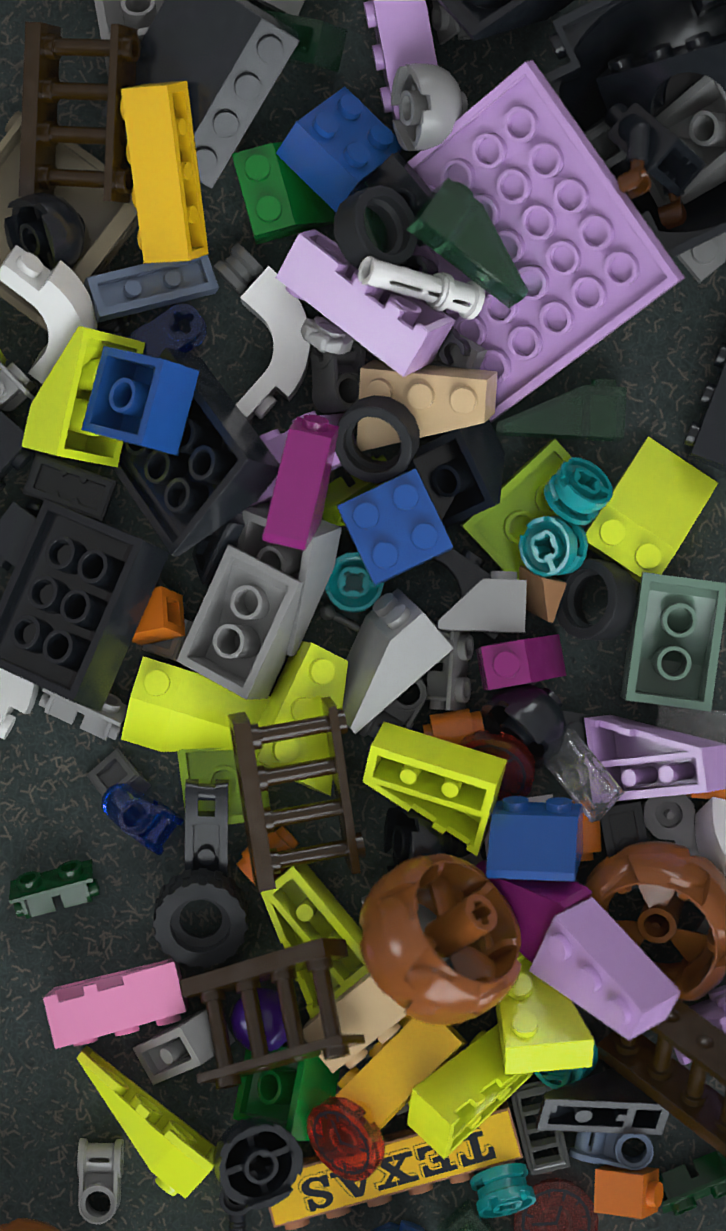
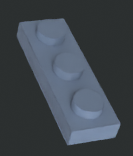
(149, 287)

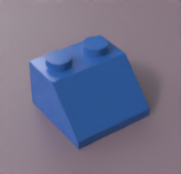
(535, 839)

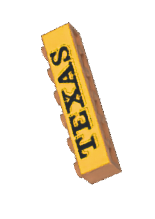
(406, 1166)

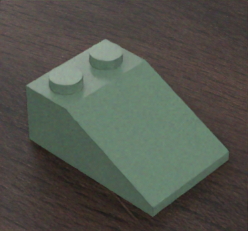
(674, 642)

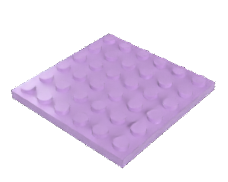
(563, 224)

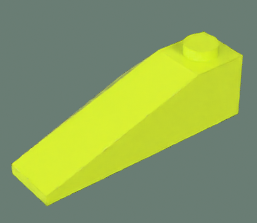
(182, 710)
(163, 1140)

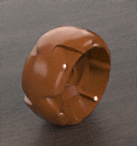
(666, 879)
(471, 928)

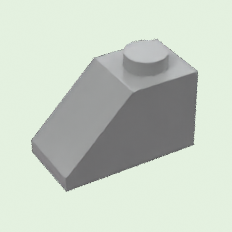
(490, 606)
(177, 1048)

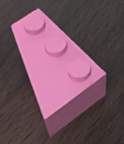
(115, 1003)

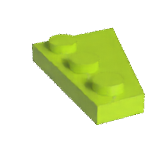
(521, 501)

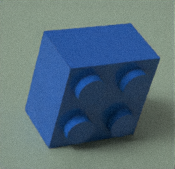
(338, 147)
(140, 400)
(395, 527)

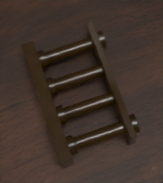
(40, 104)
(256, 779)
(245, 980)
(668, 1081)

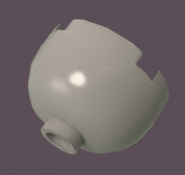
(427, 105)

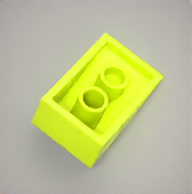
(62, 401)
(650, 511)

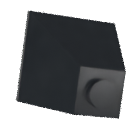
(461, 471)

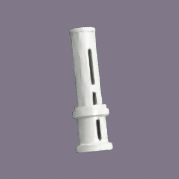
(438, 290)

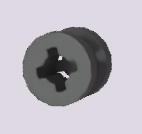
(238, 269)

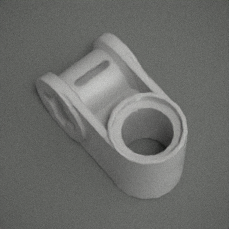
(99, 1170)

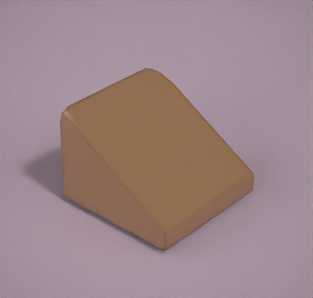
(542, 593)

